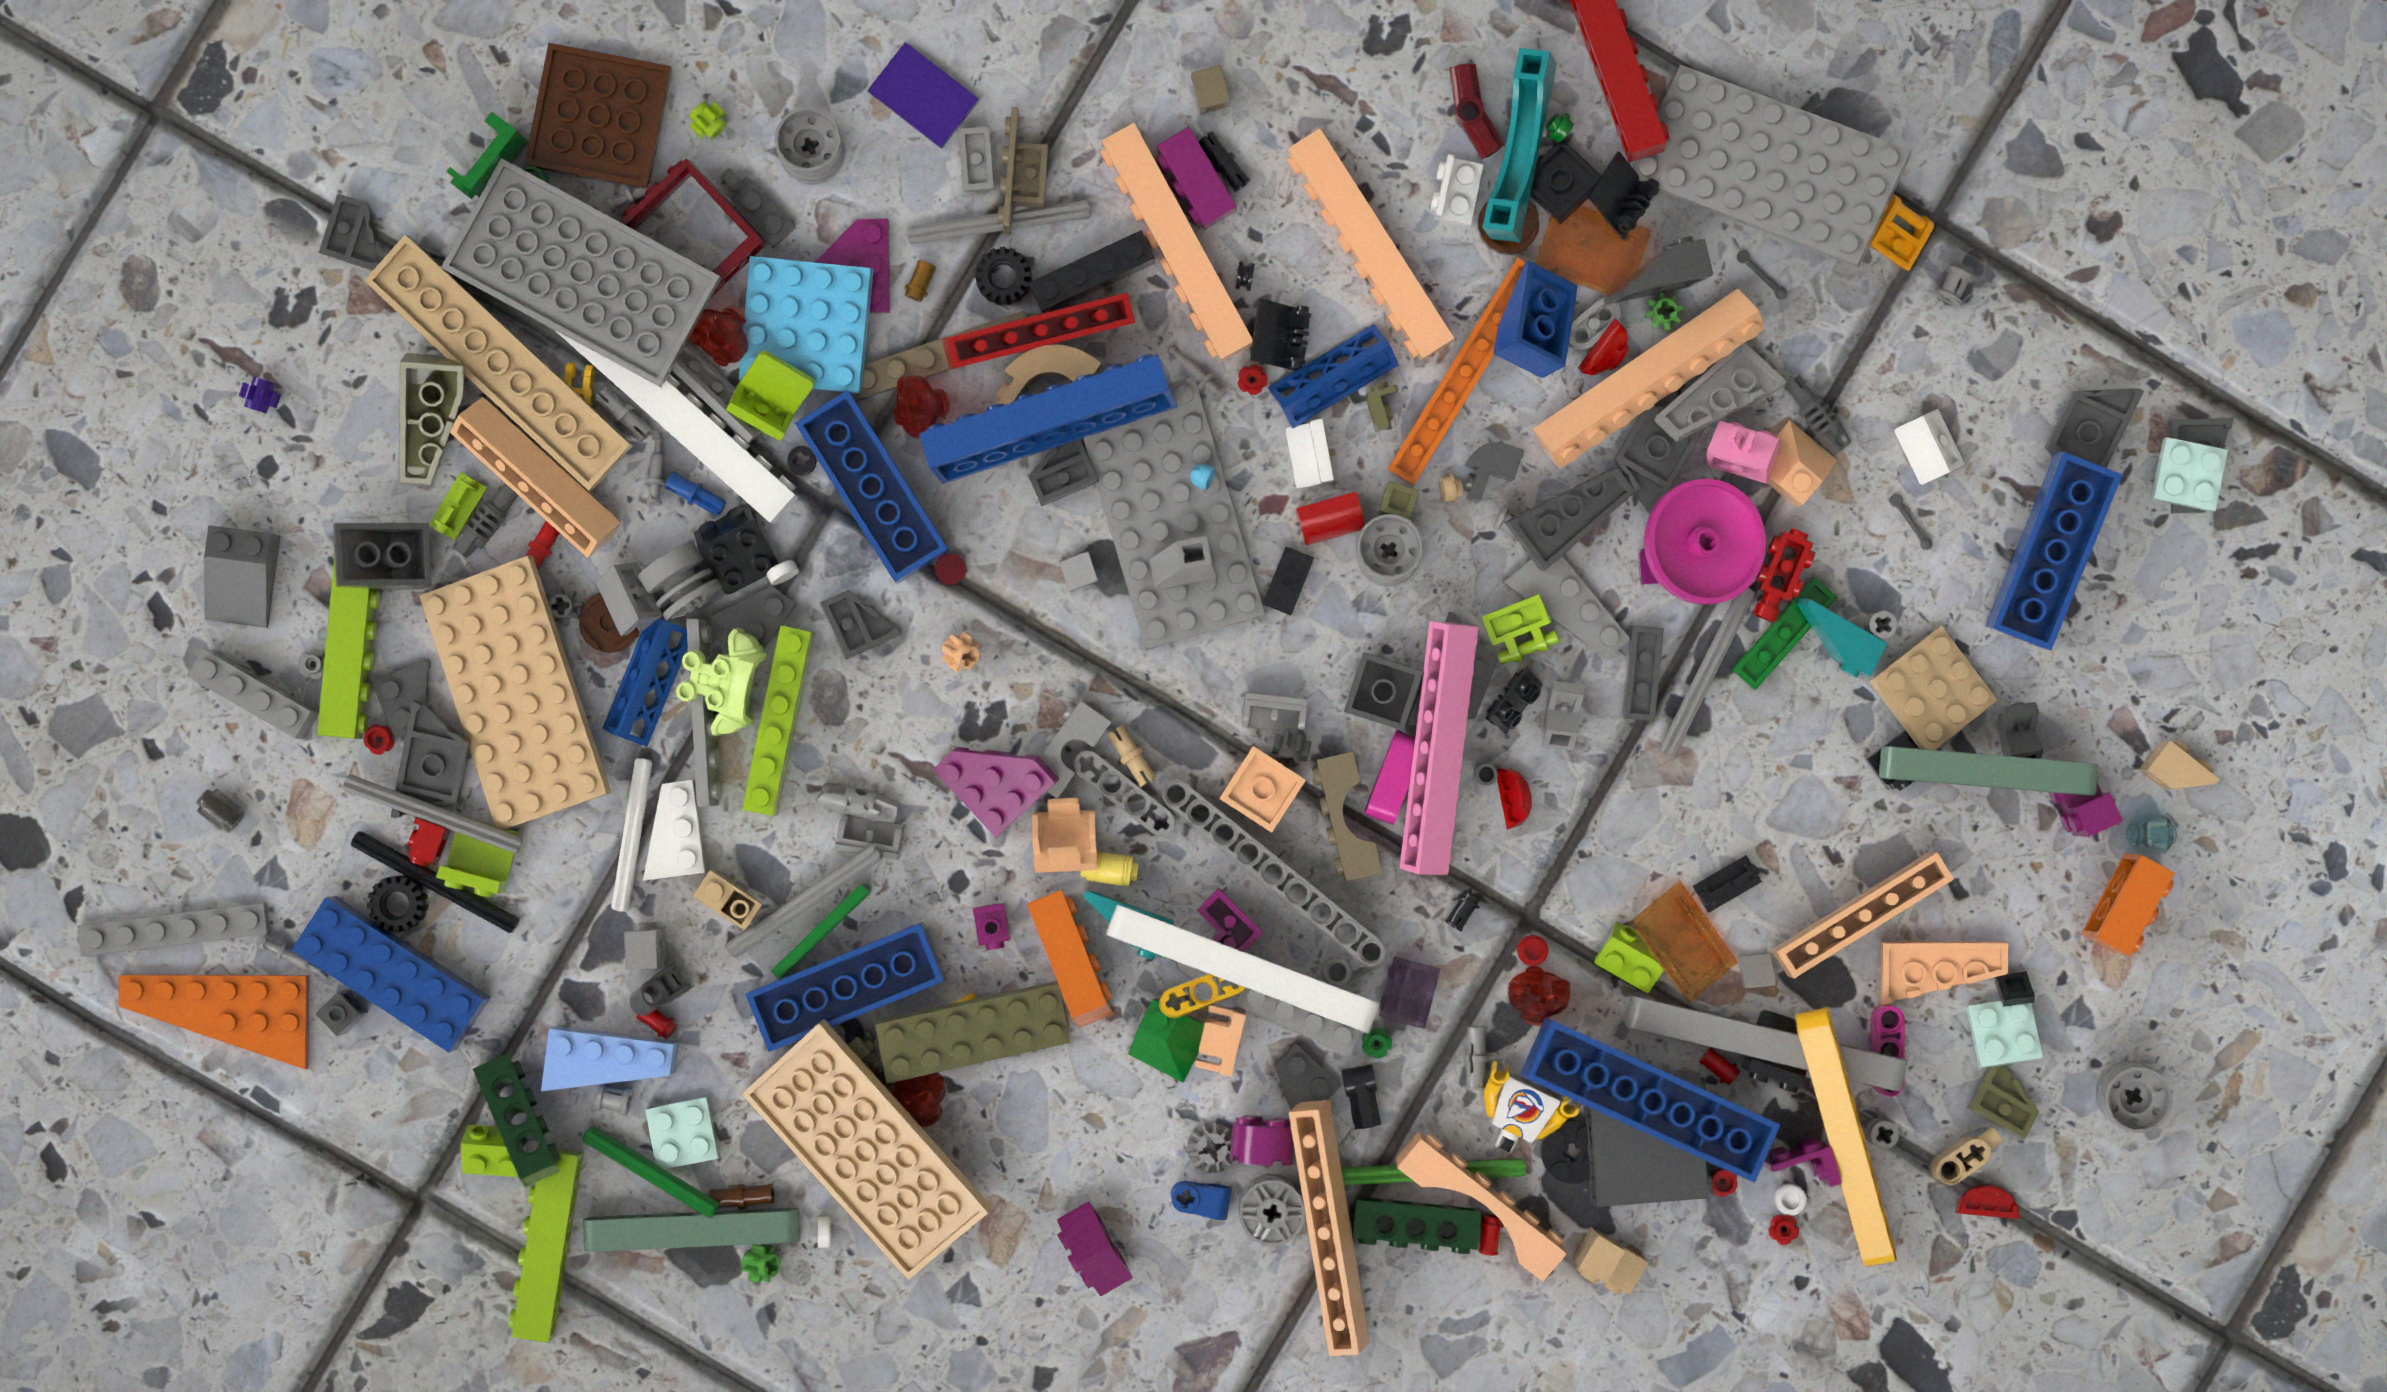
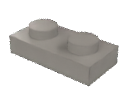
(976, 159)

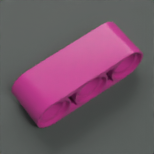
(1392, 779)
(1880, 1035)

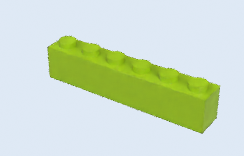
(348, 661)
(778, 721)
(545, 1251)

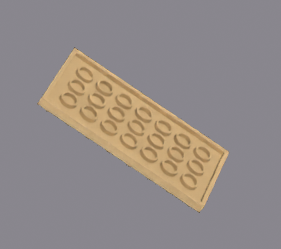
(515, 693)
(866, 1150)

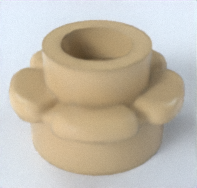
(1450, 488)

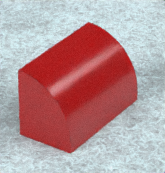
(1330, 518)

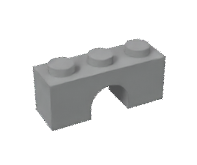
(1081, 724)

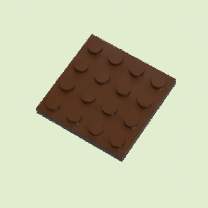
(598, 116)

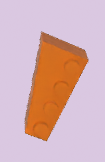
(1070, 958)

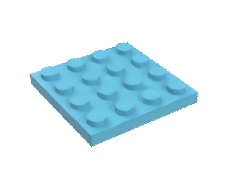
(809, 318)

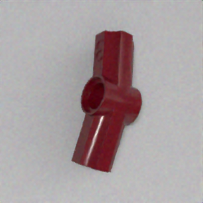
(1467, 93)

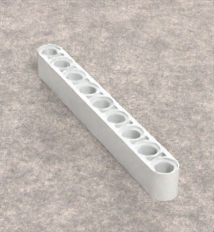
(1242, 969)

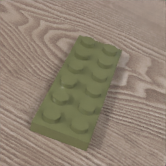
(971, 1032)

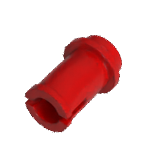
(659, 1023)
(1719, 1066)
(1490, 1235)

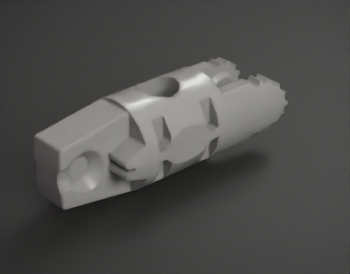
(858, 802)

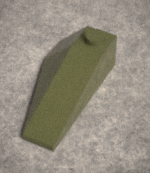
(428, 407)

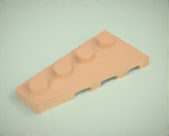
(1929, 966)

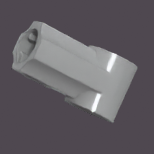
(1351, 967)

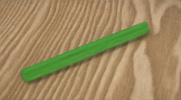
(1392, 1174)

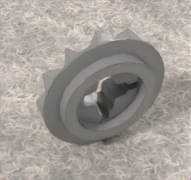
(1198, 1141)

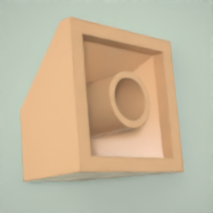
(1799, 466)

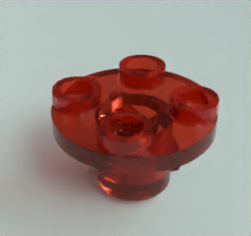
(721, 335)
(919, 405)
(1538, 995)
(922, 1097)

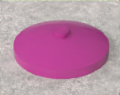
(1705, 541)

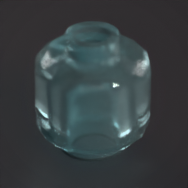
(2151, 833)

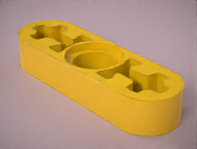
(1184, 1008)

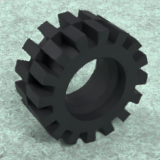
(1003, 257)
(379, 910)

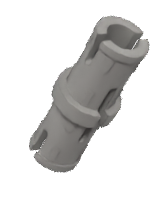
(623, 414)
(1476, 1057)

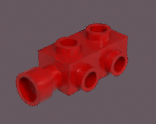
(1787, 569)

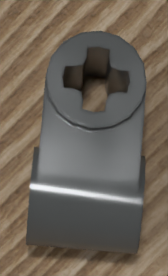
(662, 988)

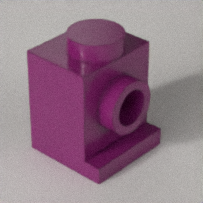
(992, 913)

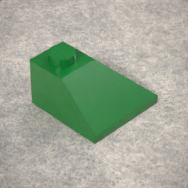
(1167, 1042)

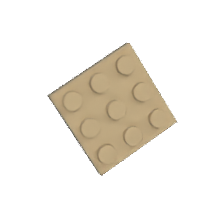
(1933, 690)

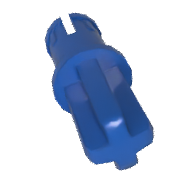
(695, 493)

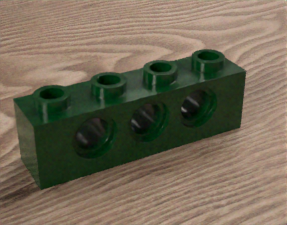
(492, 1079)
(1368, 1210)

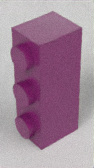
(1195, 179)

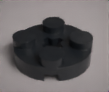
(1553, 1153)

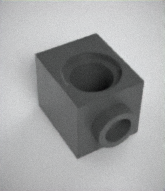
(341, 1012)

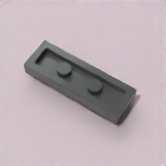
(1643, 673)

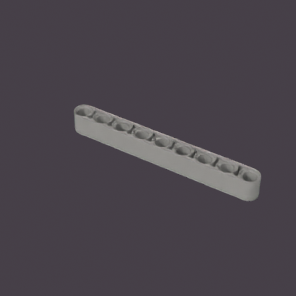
(1266, 859)
(1757, 1041)

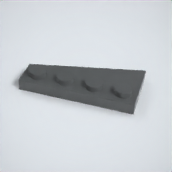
(1564, 520)

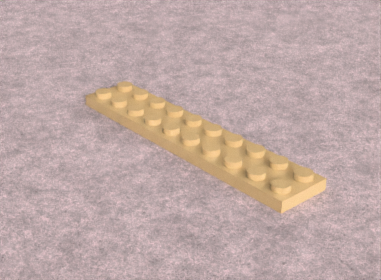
(498, 363)

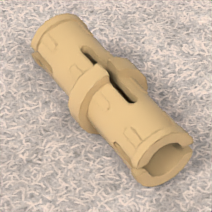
(1131, 756)

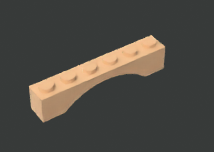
(1433, 1167)

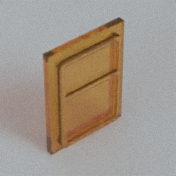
(1590, 251)
(1684, 942)

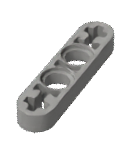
(1121, 797)

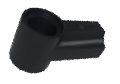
(1360, 1088)

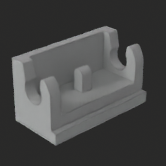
(627, 598)
(1274, 712)
(859, 833)

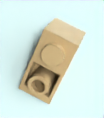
(2174, 768)
(728, 898)

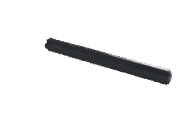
(428, 879)

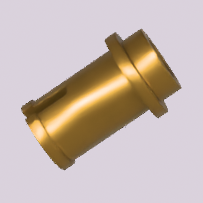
(920, 281)

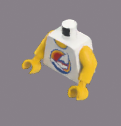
(1522, 1109)

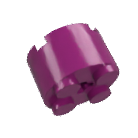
(1262, 1142)

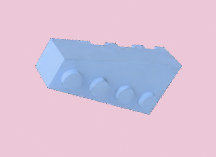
(597, 1057)

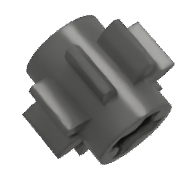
(569, 612)
(1291, 747)

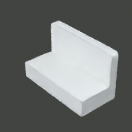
(1929, 447)
(1309, 454)

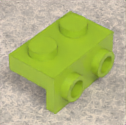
(1629, 958)
(485, 1152)

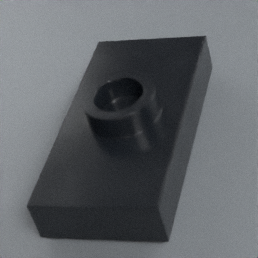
(1288, 581)

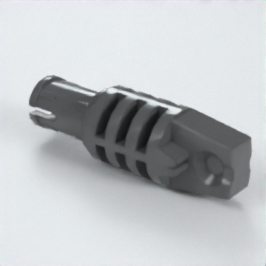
(1818, 416)
(485, 521)

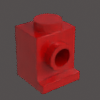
(427, 842)

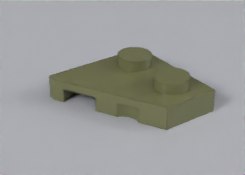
(2003, 1102)

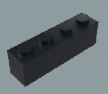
(1092, 272)

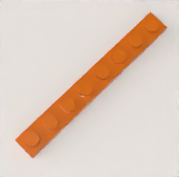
(1455, 386)

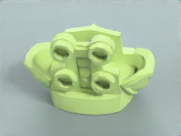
(725, 681)

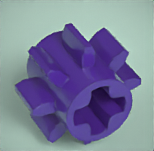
(259, 395)

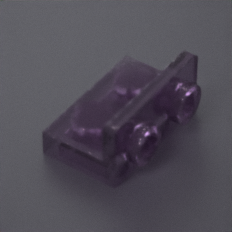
(1409, 992)

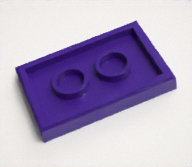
(923, 95)

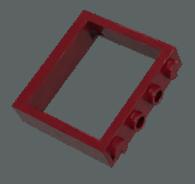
(660, 192)

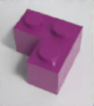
(2086, 813)
(1229, 921)
(1092, 1250)

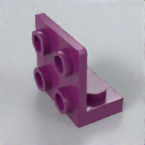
(1815, 1152)

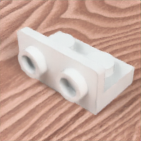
(1457, 191)

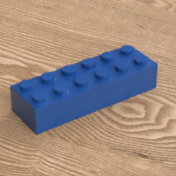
(872, 487)
(2053, 550)
(391, 973)
(846, 986)

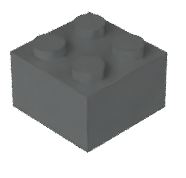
(1383, 691)

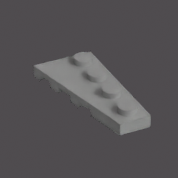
(1719, 392)
(1570, 604)

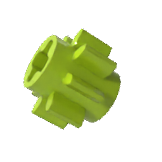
(707, 120)

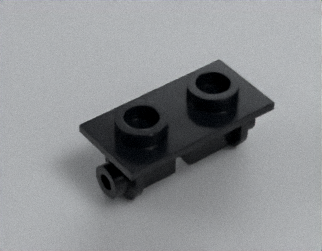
(1727, 883)

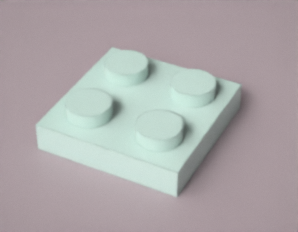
(2189, 474)
(2004, 1034)
(682, 1133)

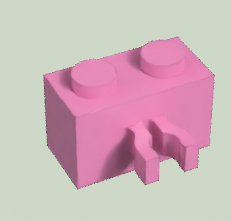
(1743, 451)

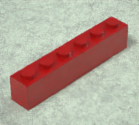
(1621, 77)
(1038, 330)

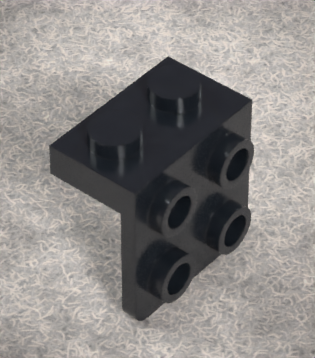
(735, 549)
(1790, 1077)

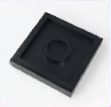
(1562, 181)

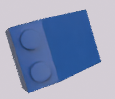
(1537, 321)

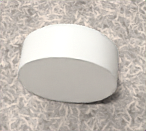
(782, 572)
(1790, 1199)
(824, 1231)

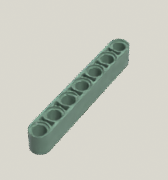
(1988, 771)
(691, 1229)

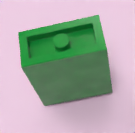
(506, 145)

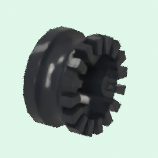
(1245, 277)
(811, 463)

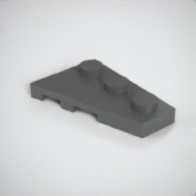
(2200, 431)

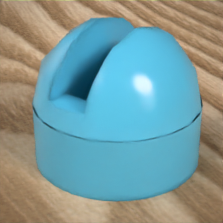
(1202, 476)

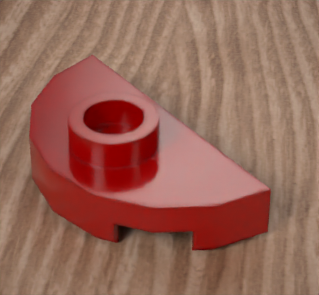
(1607, 351)
(1514, 795)
(1987, 1201)

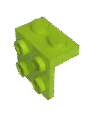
(770, 394)
(477, 865)

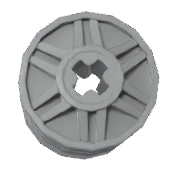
(806, 128)
(1386, 532)
(679, 580)
(2147, 1109)
(1262, 1193)

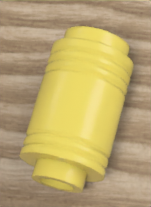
(1113, 869)

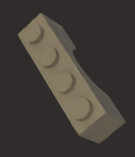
(1356, 856)

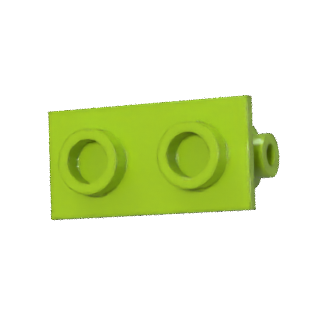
(458, 506)

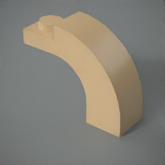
(1042, 362)

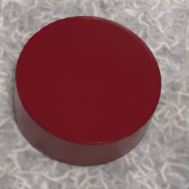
(950, 569)

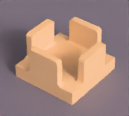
(1262, 789)
(1064, 837)
(1221, 1039)

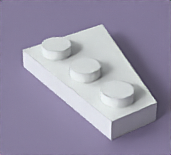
(676, 834)

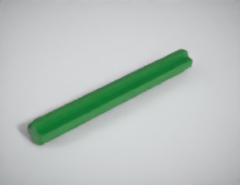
(650, 1172)

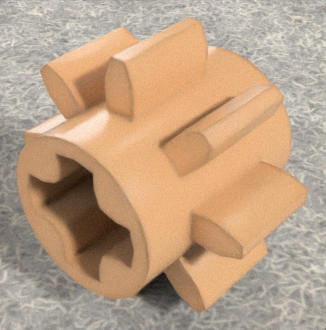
(960, 651)

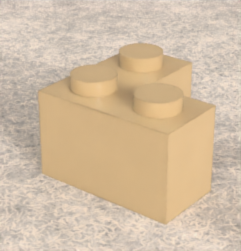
(1609, 1261)

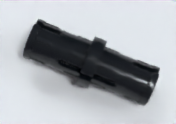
(1224, 161)

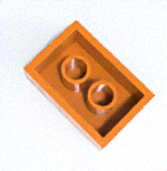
(2128, 904)

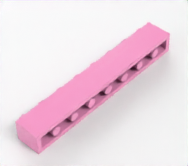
(1438, 748)

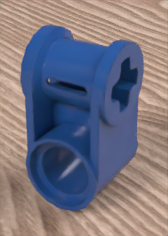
(1208, 1199)

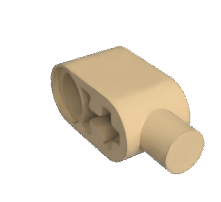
(1985, 1142)

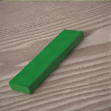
(1780, 636)
(821, 931)

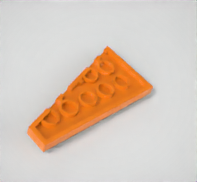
(243, 1010)

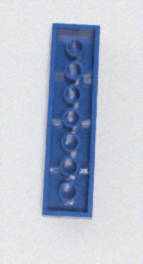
(1048, 418)
(1649, 1099)

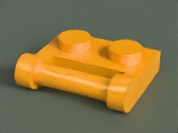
(1897, 243)

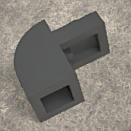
(1491, 459)
(2019, 731)

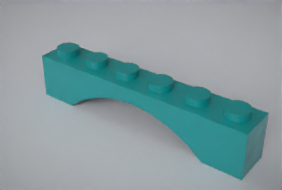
(1513, 186)

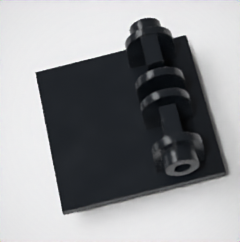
(1622, 196)
(1280, 334)
(1523, 691)

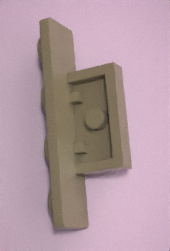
(1025, 173)

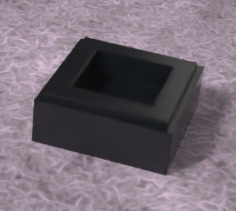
(2015, 989)

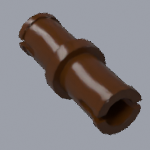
(743, 1196)

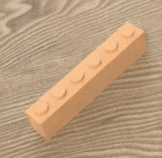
(535, 477)
(1862, 914)

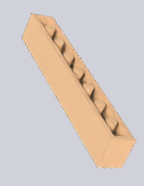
(1176, 242)
(1369, 244)
(1649, 378)
(1329, 1227)

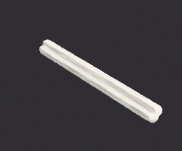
(631, 834)

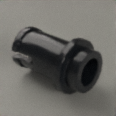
(1463, 910)

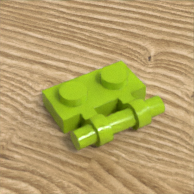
(1516, 620)

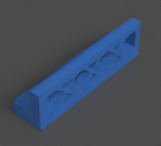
(1337, 379)
(638, 682)

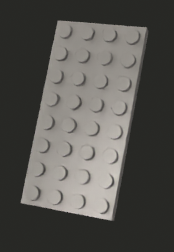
(1773, 166)
(581, 272)
(1153, 504)

